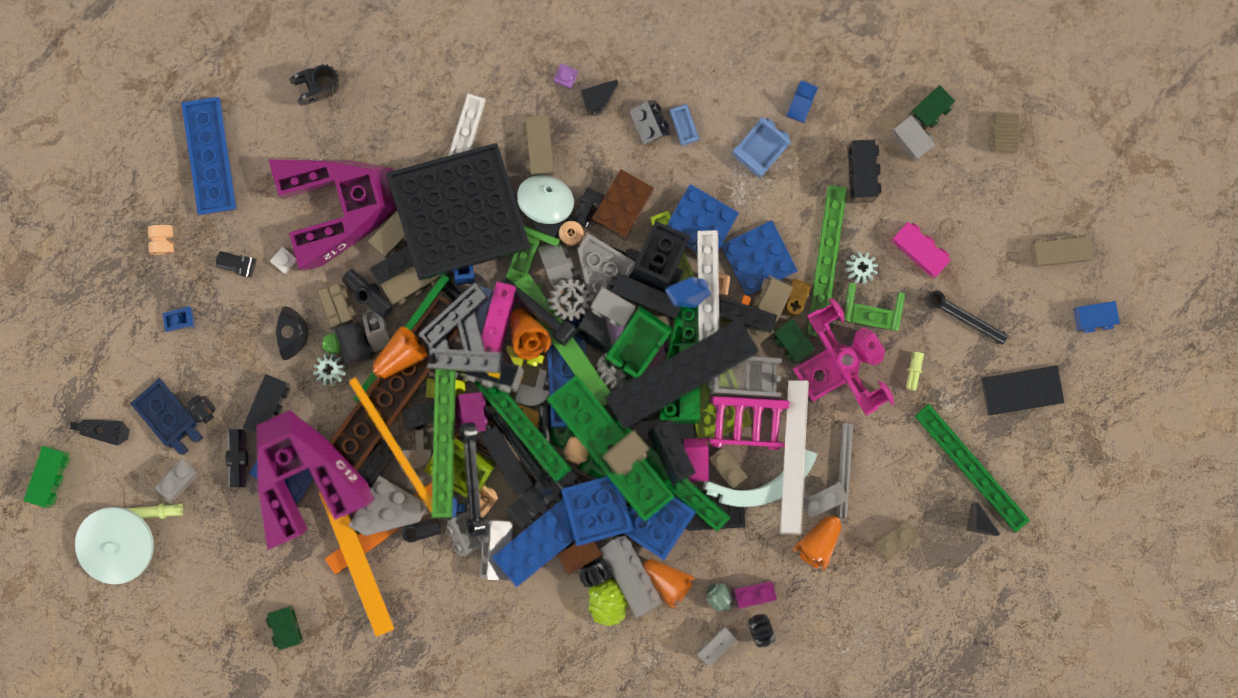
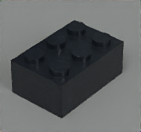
(863, 171)

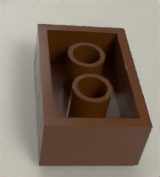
(622, 204)

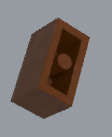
(575, 556)

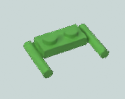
(523, 261)
(873, 316)

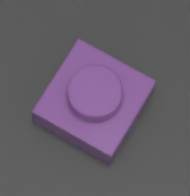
(566, 76)

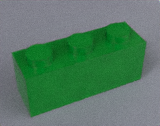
(47, 477)

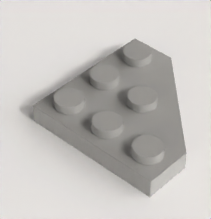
(600, 263)
(389, 510)

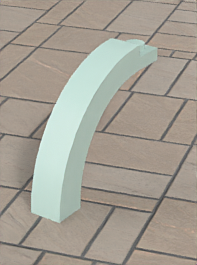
(757, 496)

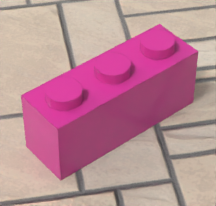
(921, 249)

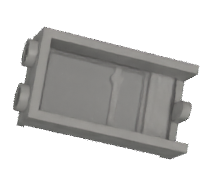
(751, 378)

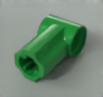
(592, 468)

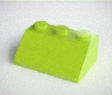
(484, 469)

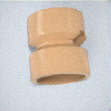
(160, 240)

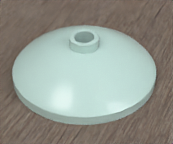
(542, 205)

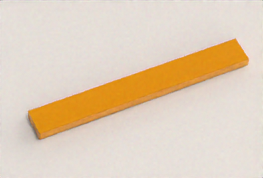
(391, 442)
(361, 573)

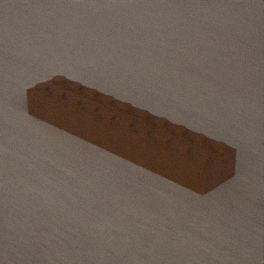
(389, 396)

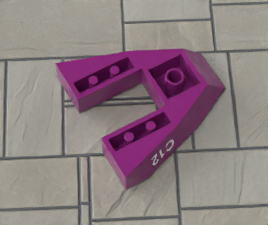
(363, 198)
(287, 447)

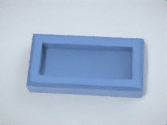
(684, 125)

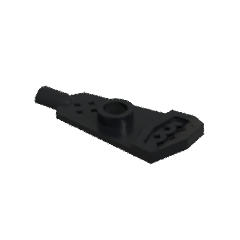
(108, 433)

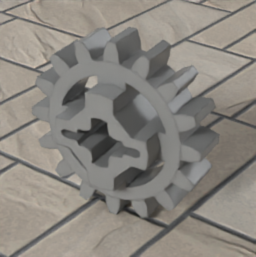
(569, 308)
(611, 373)

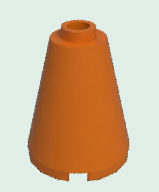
(528, 335)
(399, 354)
(820, 542)
(668, 581)

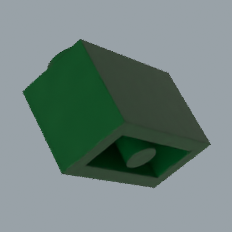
(932, 107)
(793, 341)
(284, 628)

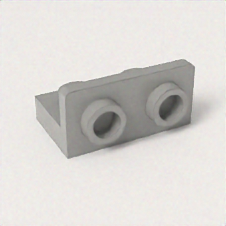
(457, 530)
(716, 646)

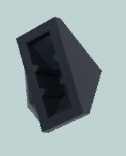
(980, 522)

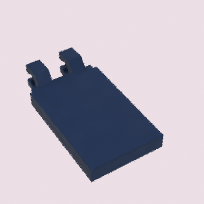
(166, 416)

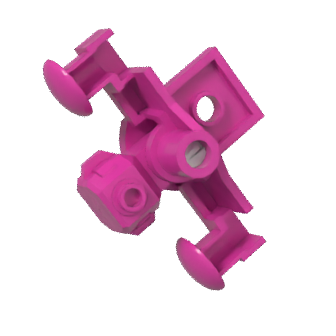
(843, 362)

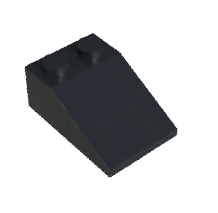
(660, 256)

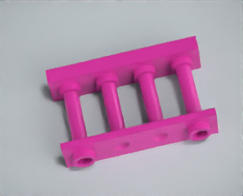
(498, 317)
(757, 405)

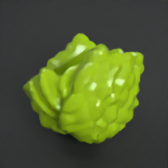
(607, 603)

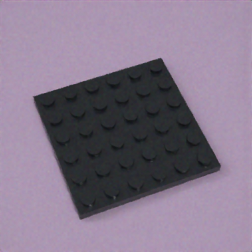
(458, 211)

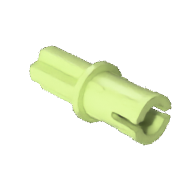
(914, 370)

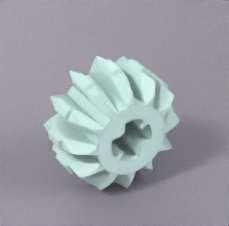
(865, 262)
(324, 366)

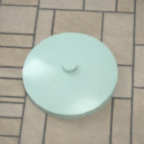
(114, 545)

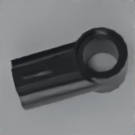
(589, 204)
(240, 264)
(423, 530)

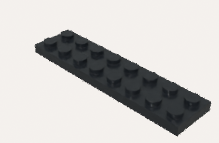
(682, 374)

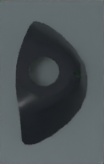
(291, 346)

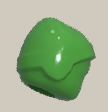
(331, 344)

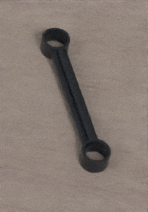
(468, 435)
(522, 452)

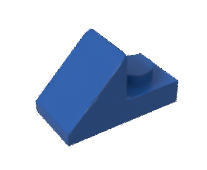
(802, 101)
(179, 319)

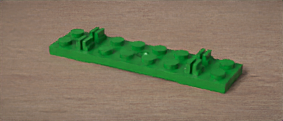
(595, 432)

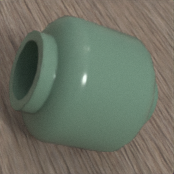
(719, 596)

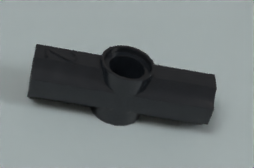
(367, 293)
(236, 458)

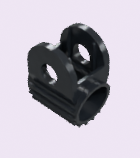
(315, 92)

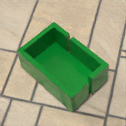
(638, 342)

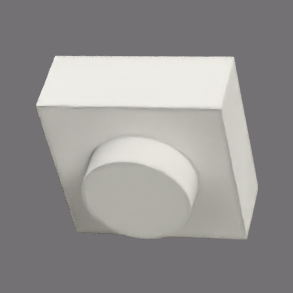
(283, 260)

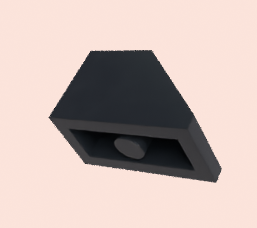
(598, 97)
(594, 331)

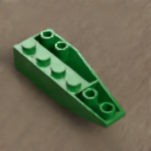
(685, 334)

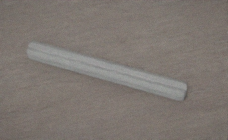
(845, 464)

